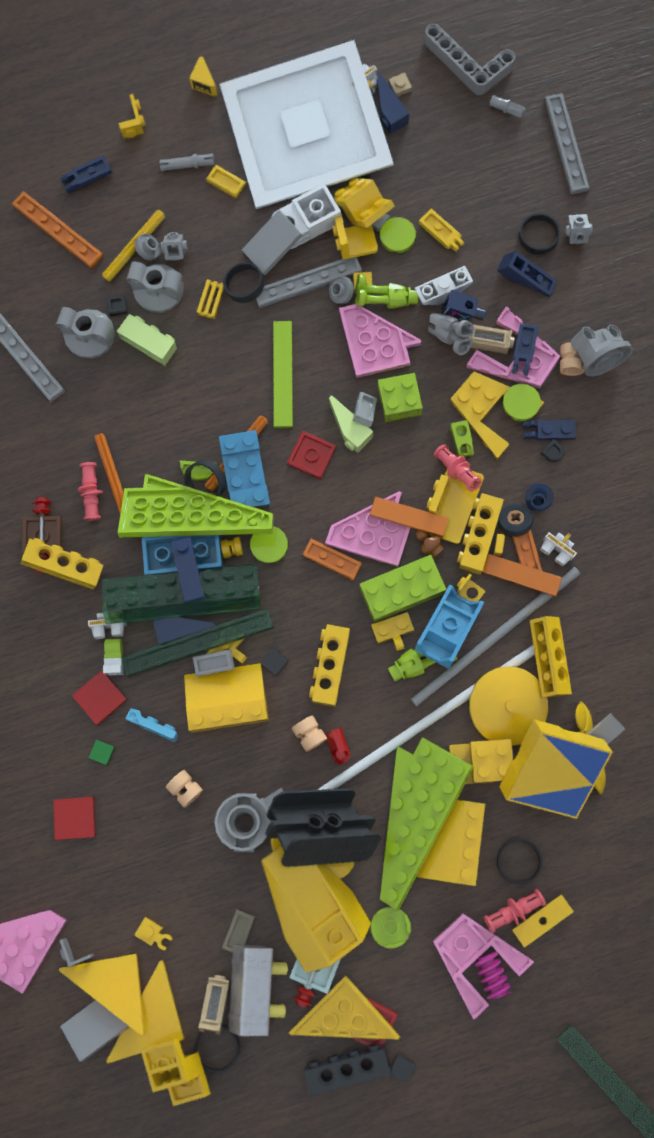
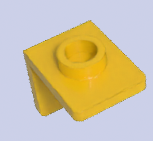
(464, 584)

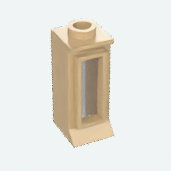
(492, 339)
(214, 1004)

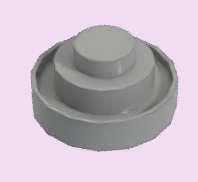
(147, 247)
(341, 290)

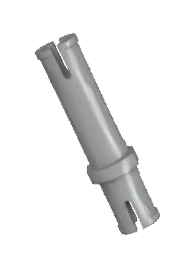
(187, 162)

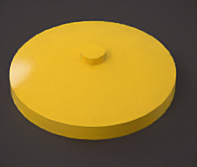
(506, 704)

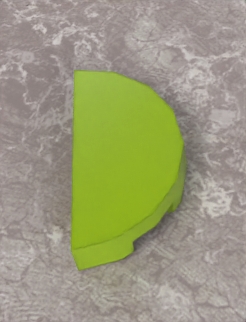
(198, 473)

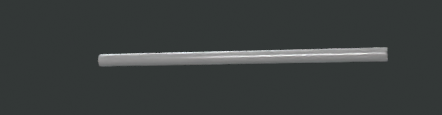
(490, 640)

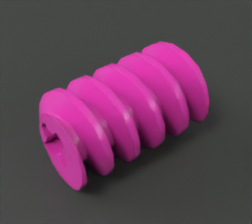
(492, 975)

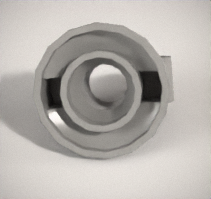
(157, 297)
(87, 343)
(601, 349)
(227, 818)

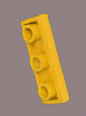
(553, 913)

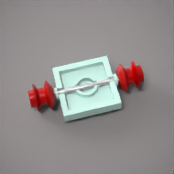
(317, 979)

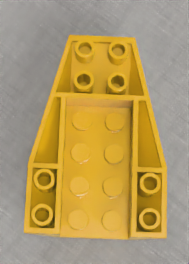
(315, 912)

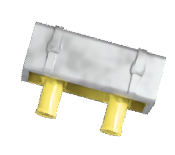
(252, 990)

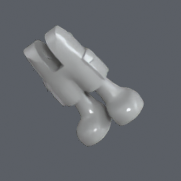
(452, 331)

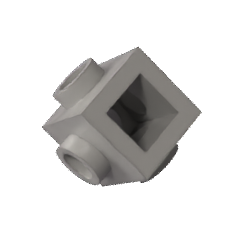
(578, 229)
(174, 252)

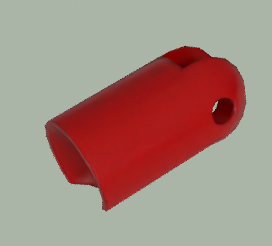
(338, 746)

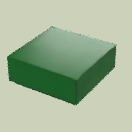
(101, 752)

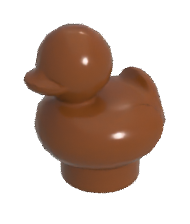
(430, 545)

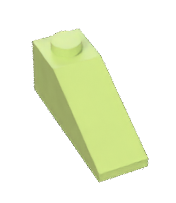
(353, 433)

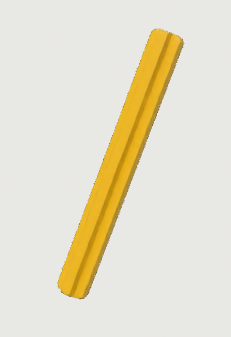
(130, 249)

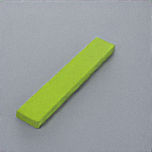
(283, 374)

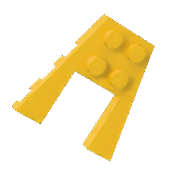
(475, 401)

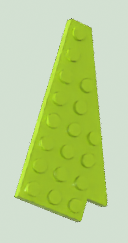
(178, 510)
(421, 801)

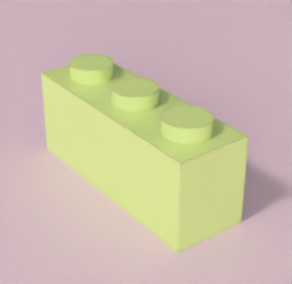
(147, 339)

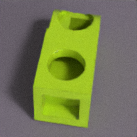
(462, 438)

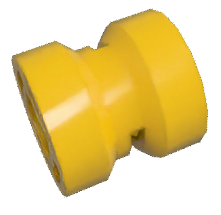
(235, 545)

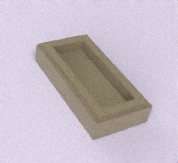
(238, 930)

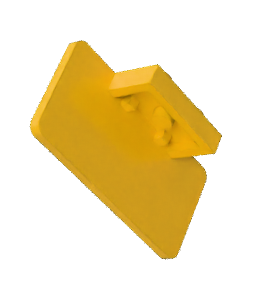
(454, 502)

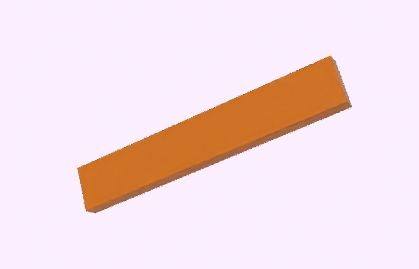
(57, 230)

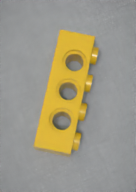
(492, 506)
(50, 566)
(340, 636)
(550, 657)

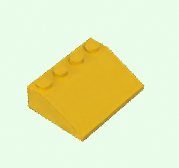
(225, 698)
(457, 847)

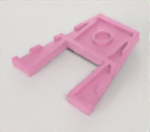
(542, 363)
(462, 944)

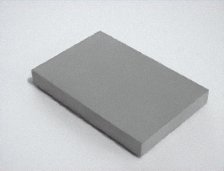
(272, 242)
(92, 1030)

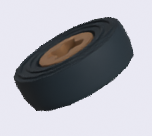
(515, 528)

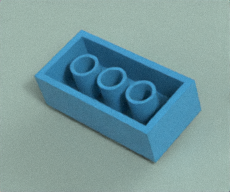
(159, 554)

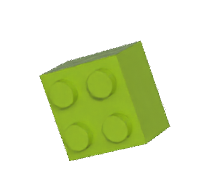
(399, 397)

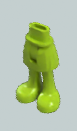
(393, 294)
(410, 665)

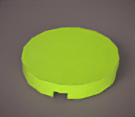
(397, 235)
(521, 402)
(269, 547)
(390, 927)

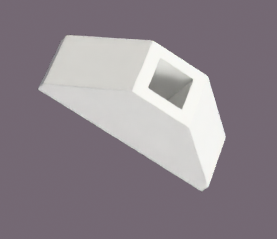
(437, 290)

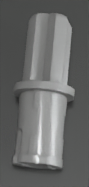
(507, 106)

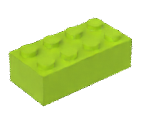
(402, 588)

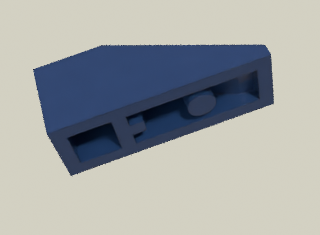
(391, 109)
(524, 272)
(188, 569)
(176, 627)

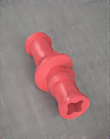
(458, 468)
(90, 491)
(514, 910)

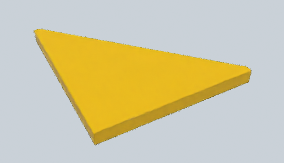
(114, 985)
(345, 1014)
(159, 1018)

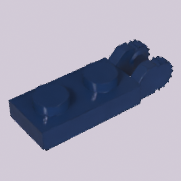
(86, 174)
(525, 347)
(551, 429)

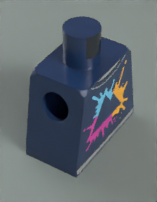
(462, 307)

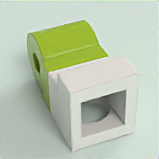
(113, 657)

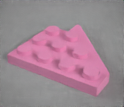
(374, 342)
(370, 536)
(25, 946)

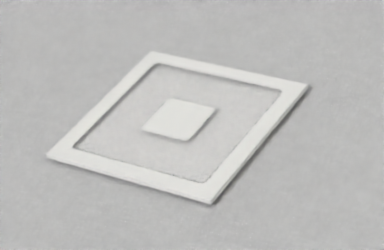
(306, 124)

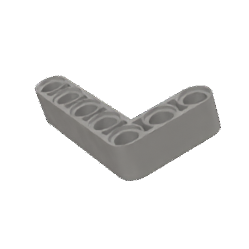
(466, 63)

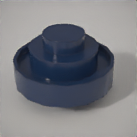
(539, 497)

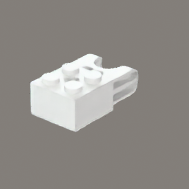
(312, 213)

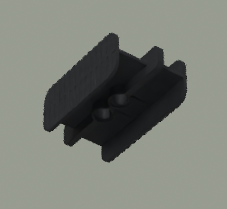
(320, 827)

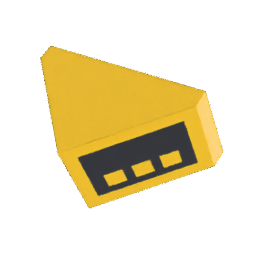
(202, 79)

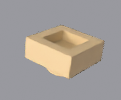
(400, 84)

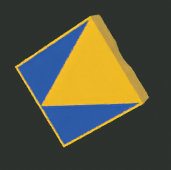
(555, 769)

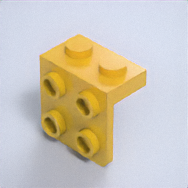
(354, 240)

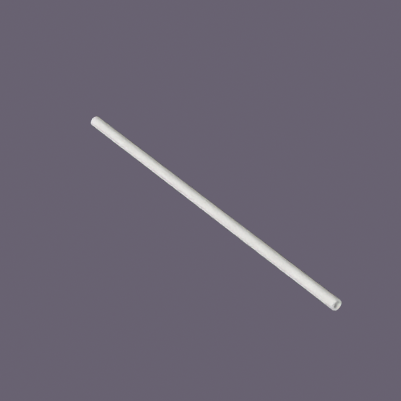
(417, 728)

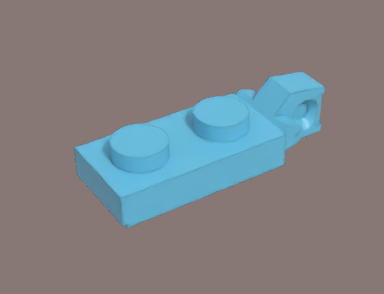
(150, 724)

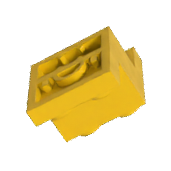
(362, 202)
(489, 759)
(173, 1070)

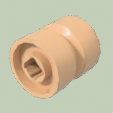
(571, 361)
(309, 733)
(179, 783)

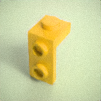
(133, 127)

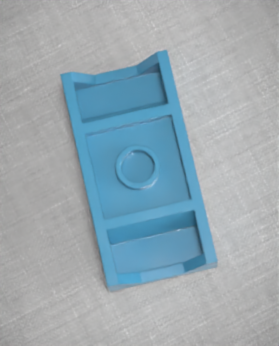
(244, 469)
(448, 628)

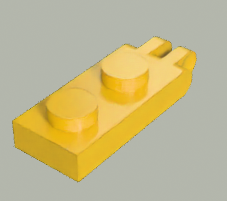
(441, 230)

